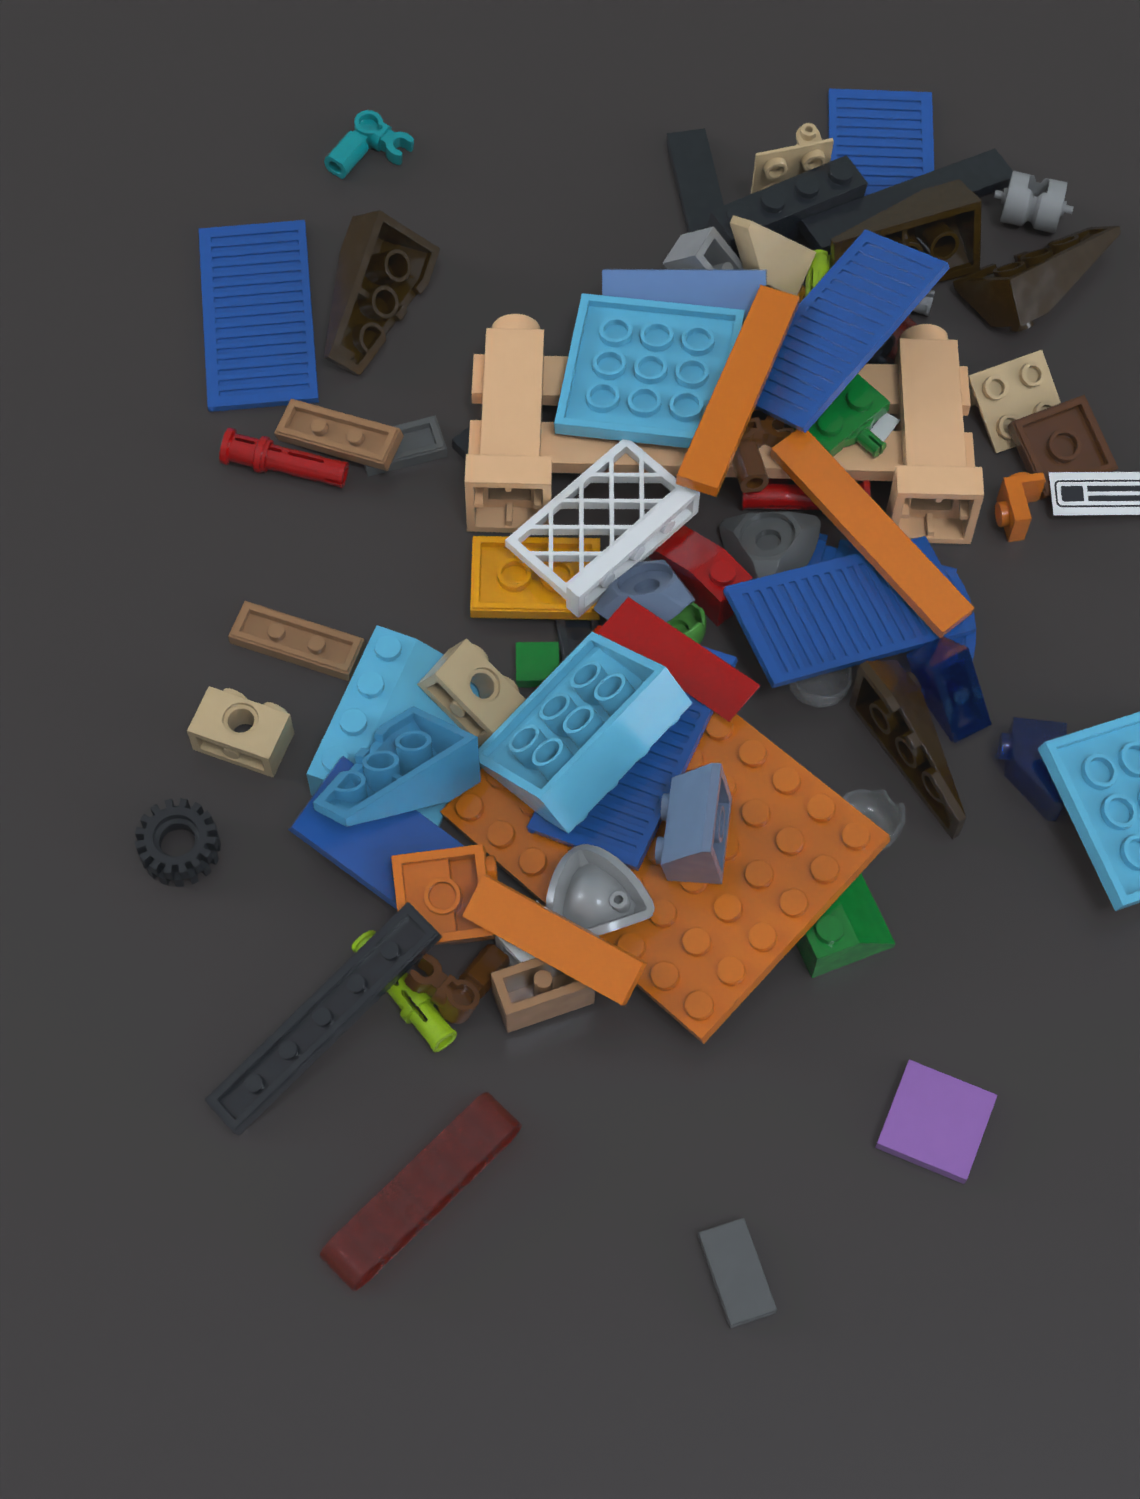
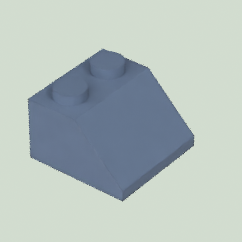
(695, 826)

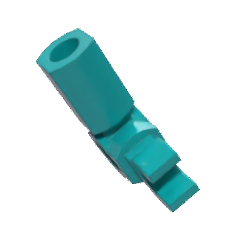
(367, 134)

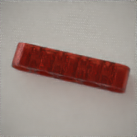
(420, 1191)

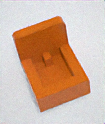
(1012, 503)

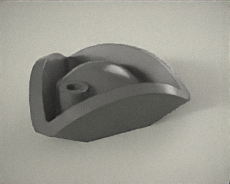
(770, 541)

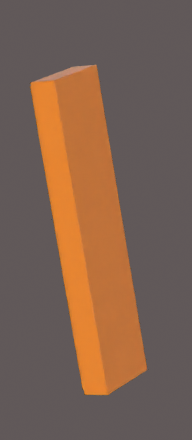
(554, 939)

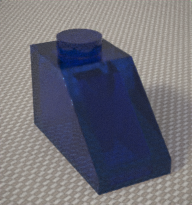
(950, 687)
(1025, 765)

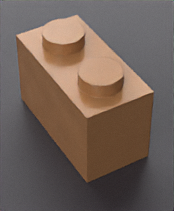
(536, 993)

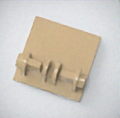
(787, 162)
(1012, 393)

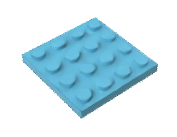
(643, 368)
(1101, 790)

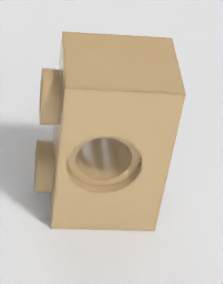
(450, 689)
(256, 749)

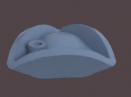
(650, 585)

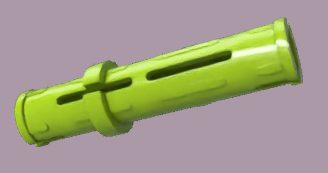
(435, 1029)

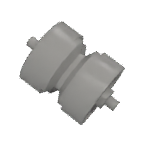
(1033, 202)

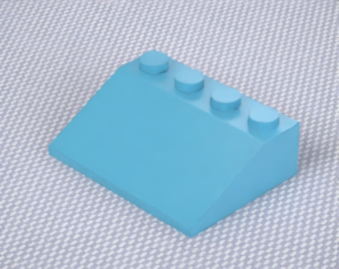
(378, 692)
(583, 730)

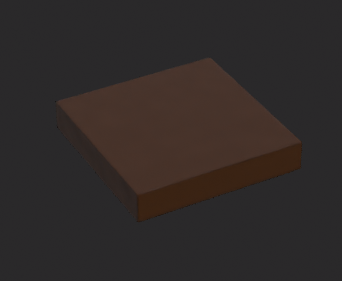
(1062, 441)

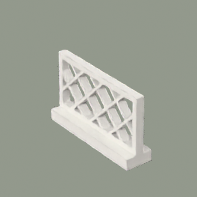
(632, 545)

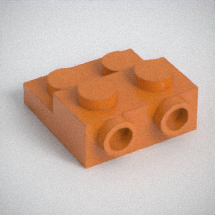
(441, 886)

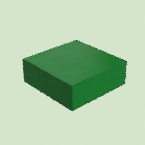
(535, 662)

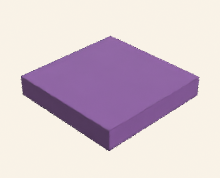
(936, 1121)

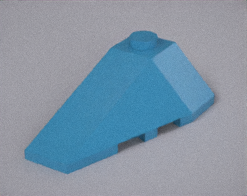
(407, 768)

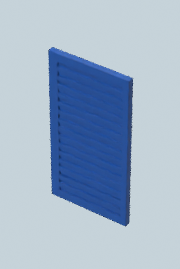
(882, 134)
(257, 316)
(845, 325)
(829, 617)
(631, 812)

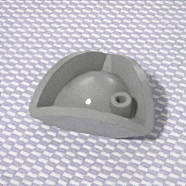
(597, 891)

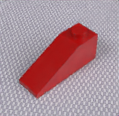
(703, 569)

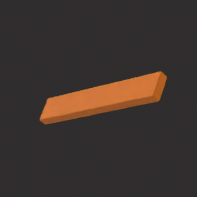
(737, 391)
(872, 532)

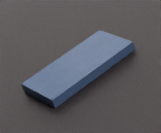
(687, 286)

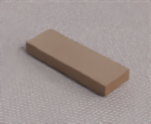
(339, 434)
(297, 641)

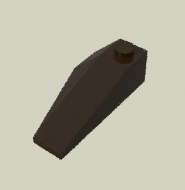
(935, 221)
(1035, 281)
(375, 282)
(898, 718)

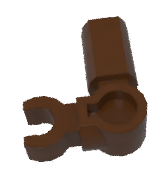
(748, 460)
(460, 996)

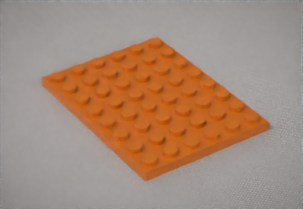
(710, 944)

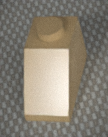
(765, 249)

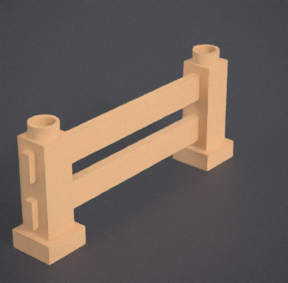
(926, 457)

